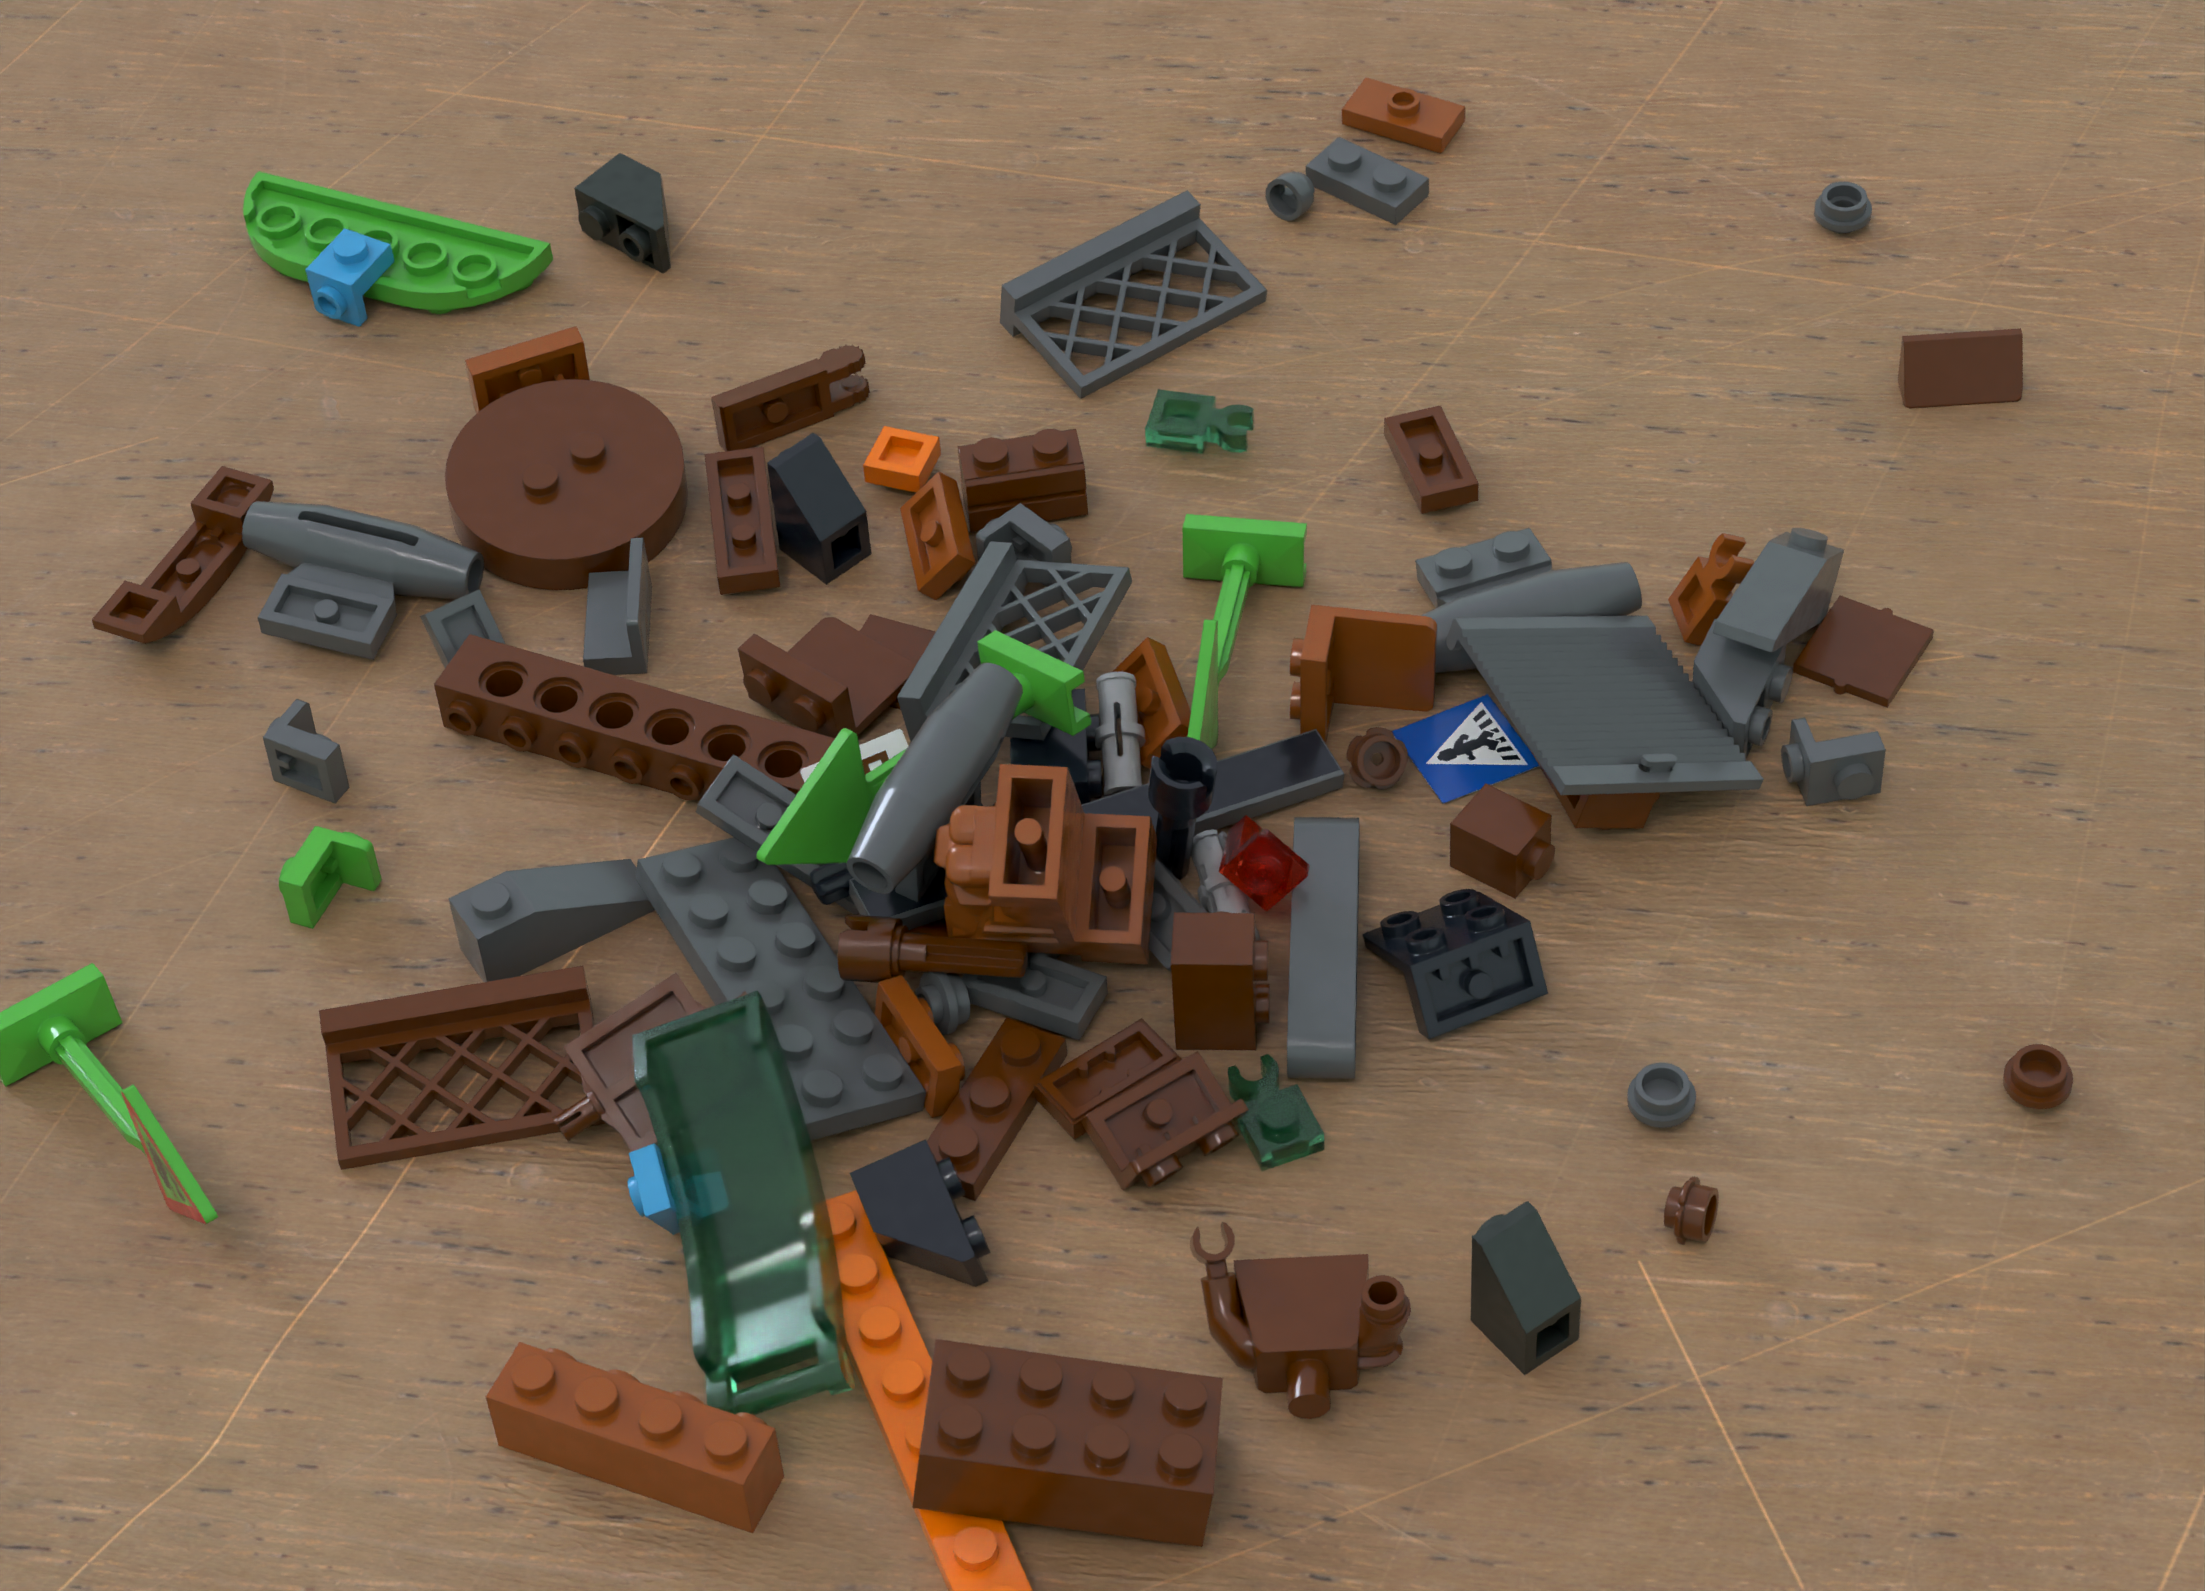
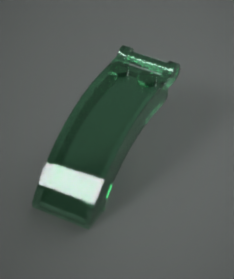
(745, 1206)

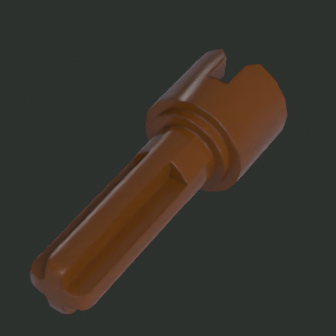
(886, 949)

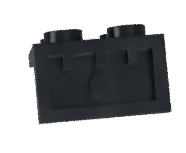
(1461, 959)

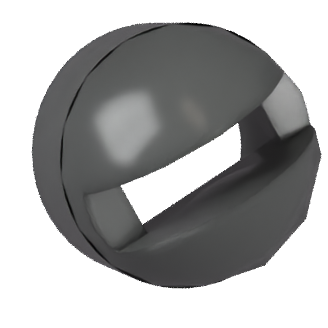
(1290, 201)

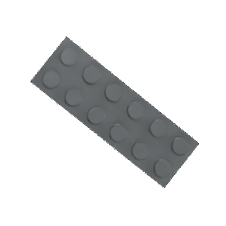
(753, 934)

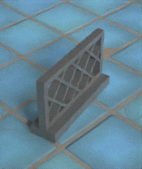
(1106, 267)
(995, 599)

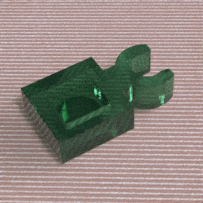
(1191, 420)
(1278, 1121)

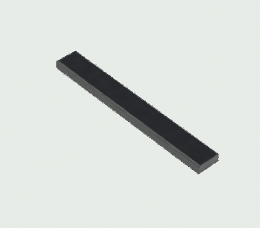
(1244, 785)

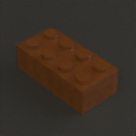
(1069, 1443)

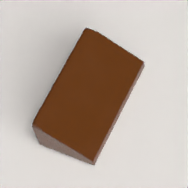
(1961, 368)

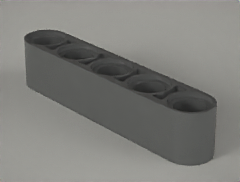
(1324, 950)

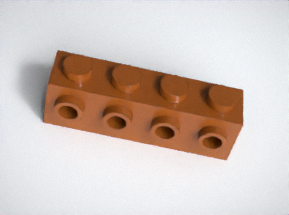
(636, 1436)

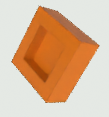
(902, 459)

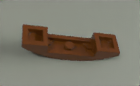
(194, 565)

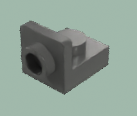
(303, 757)

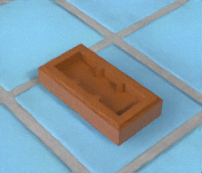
(1403, 115)

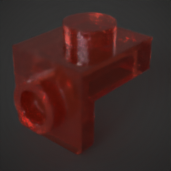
(1261, 864)

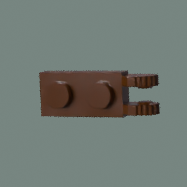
(790, 399)

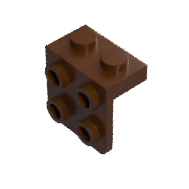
(826, 679)

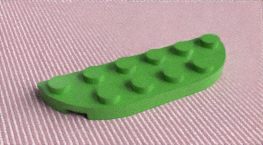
(436, 259)

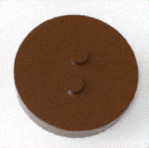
(563, 482)

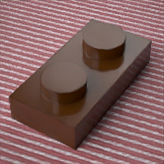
(1431, 459)

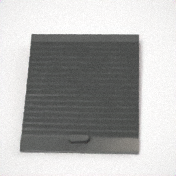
(1603, 704)

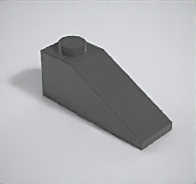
(1783, 591)
(543, 913)

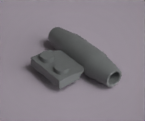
(350, 572)
(1516, 579)
(931, 780)

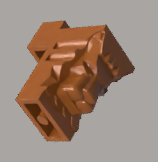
(1049, 871)

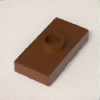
(1103, 1074)

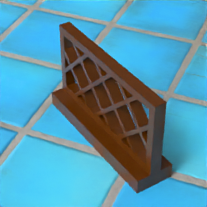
(443, 1021)

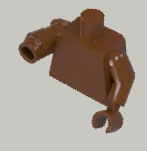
(1302, 1320)

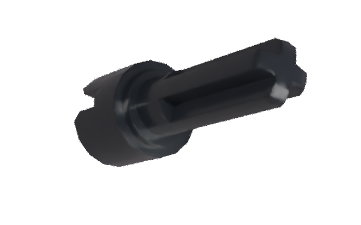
(1180, 792)

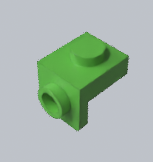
(321, 868)

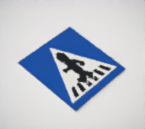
(1466, 748)

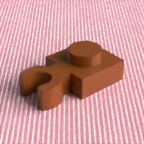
(1708, 587)

